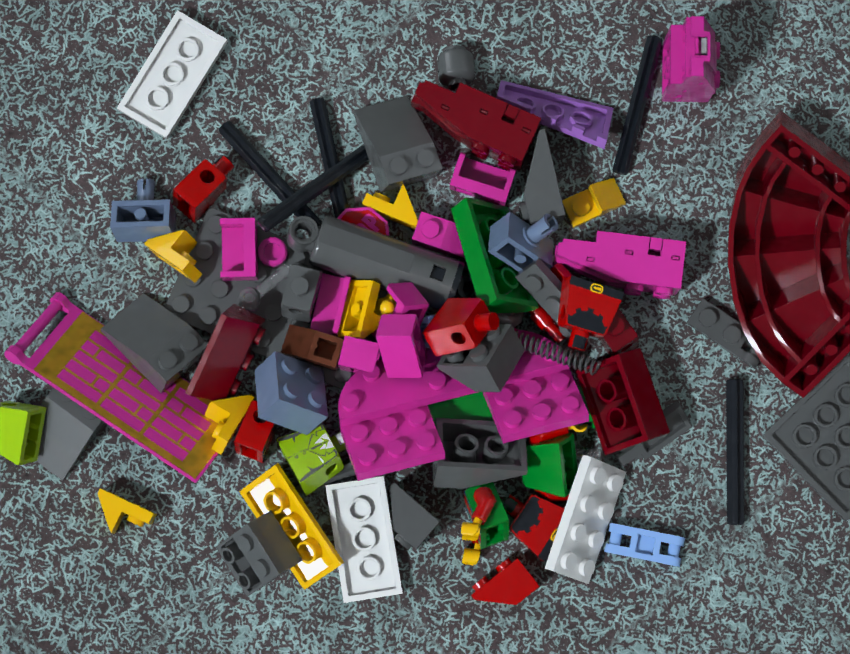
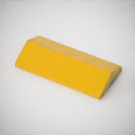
(276, 493)

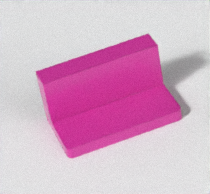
(330, 304)

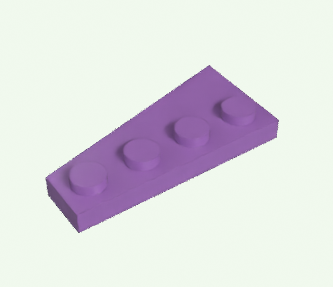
(563, 113)

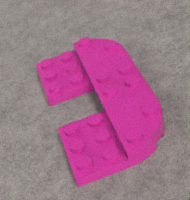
(392, 428)

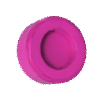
(272, 252)

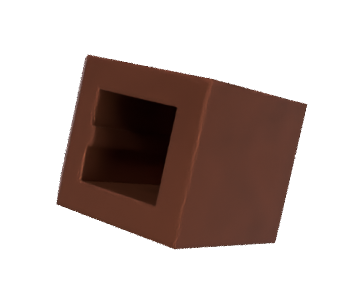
(313, 346)

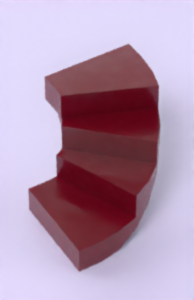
(791, 253)

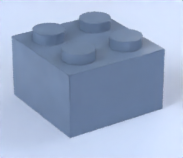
(291, 393)

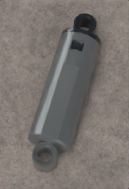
(378, 257)

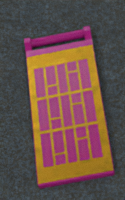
(103, 381)

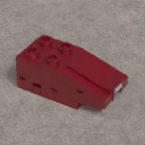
(480, 122)

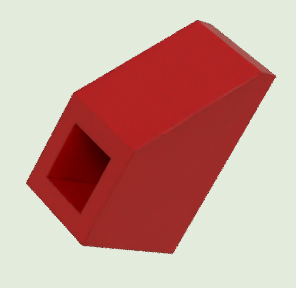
(508, 586)

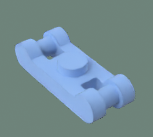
(644, 544)

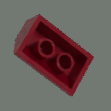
(227, 354)
(623, 402)

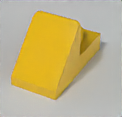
(593, 202)
(400, 211)
(175, 251)
(358, 314)
(228, 415)
(115, 508)

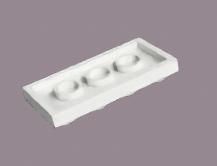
(172, 74)
(585, 519)
(364, 539)

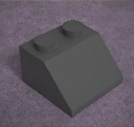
(410, 519)

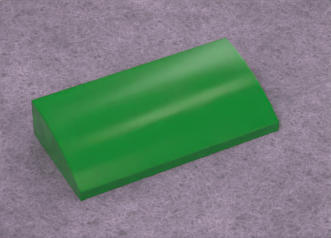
(490, 276)

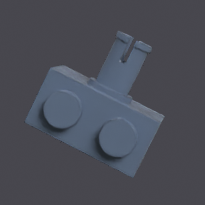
(142, 217)
(521, 243)

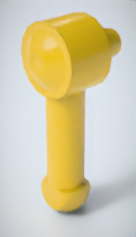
(385, 305)

